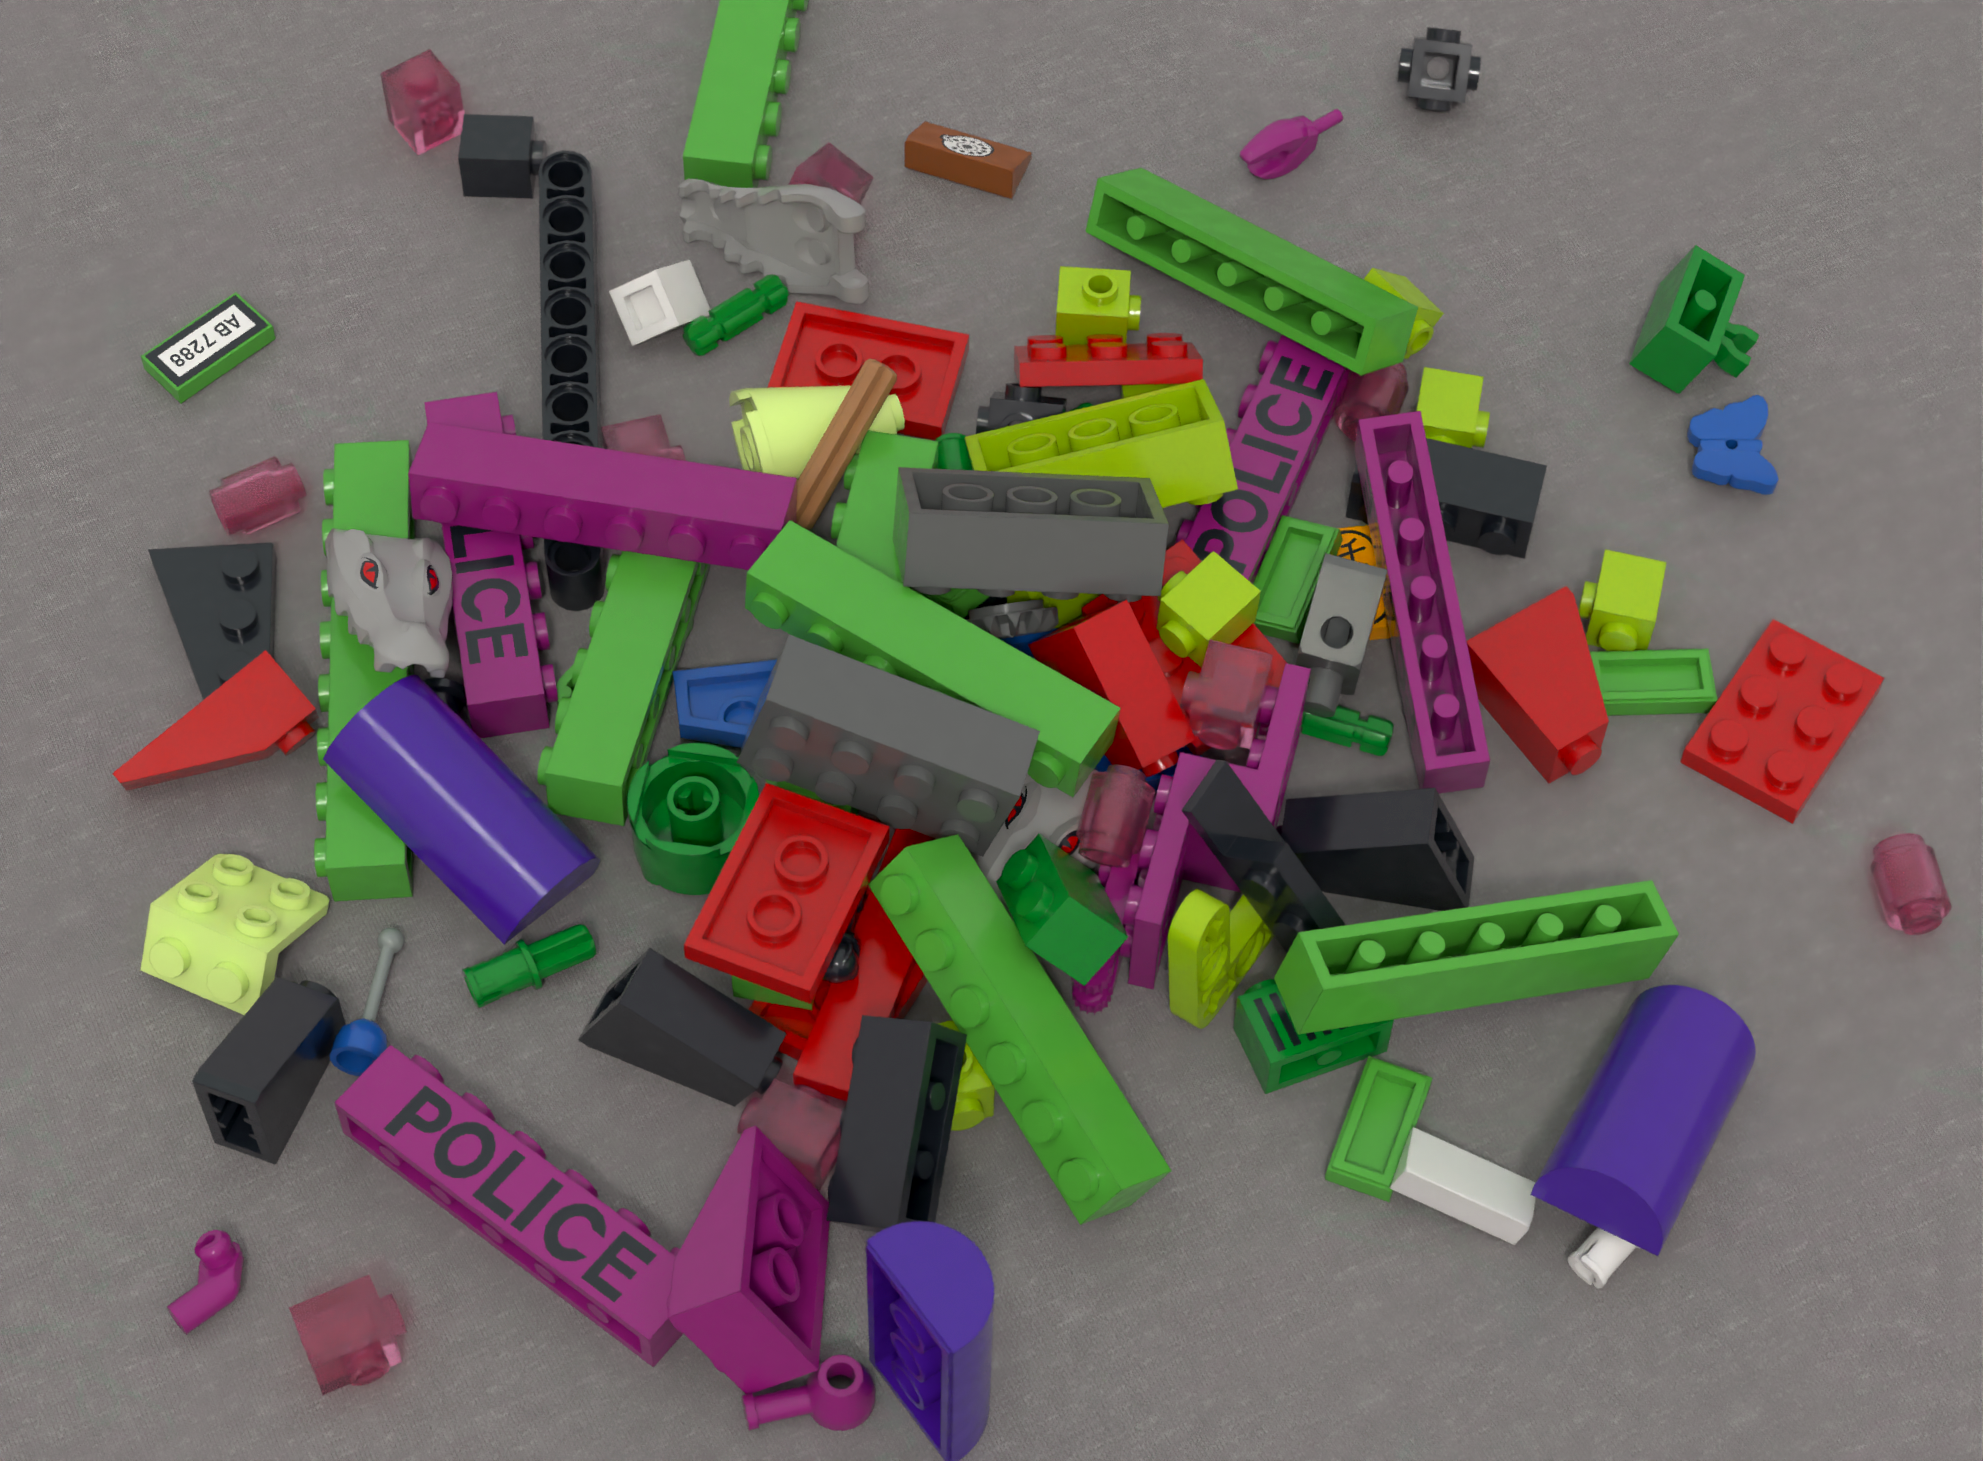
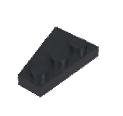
(220, 605)

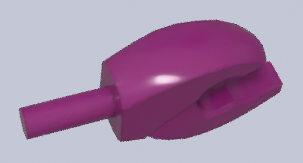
(1285, 144)

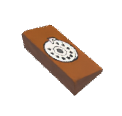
(966, 159)

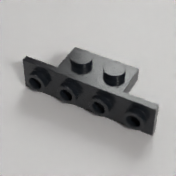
(1257, 857)

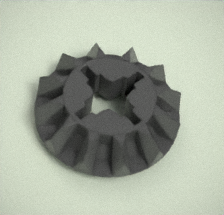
(1015, 618)

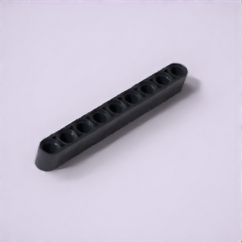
(570, 350)

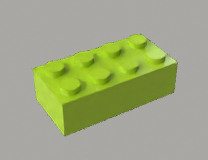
(1157, 435)

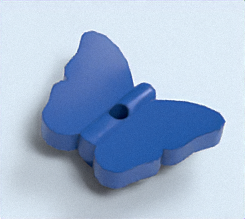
(1732, 448)

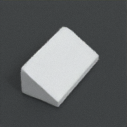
(1465, 1186)

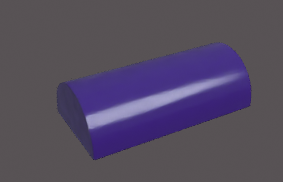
(459, 807)
(1650, 1115)
(933, 1329)

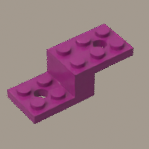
(1176, 849)

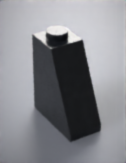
(1382, 847)
(684, 1031)
(269, 1068)

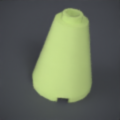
(788, 422)

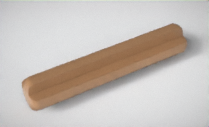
(842, 440)

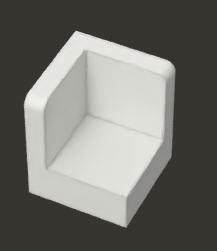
(660, 301)

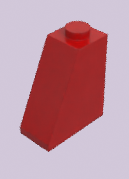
(1116, 662)
(1543, 685)

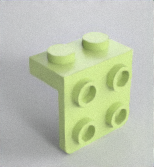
(225, 929)

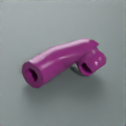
(217, 1281)

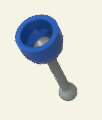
(363, 1040)

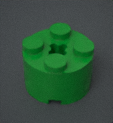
(689, 815)

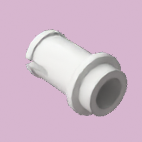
(1599, 1257)

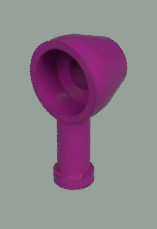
(826, 1405)

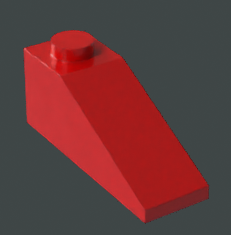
(232, 726)

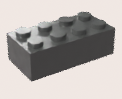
(1029, 533)
(887, 746)

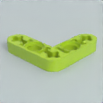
(1211, 954)

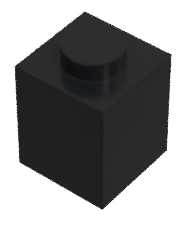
(499, 156)

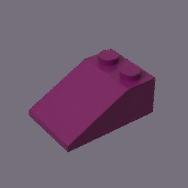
(755, 1269)

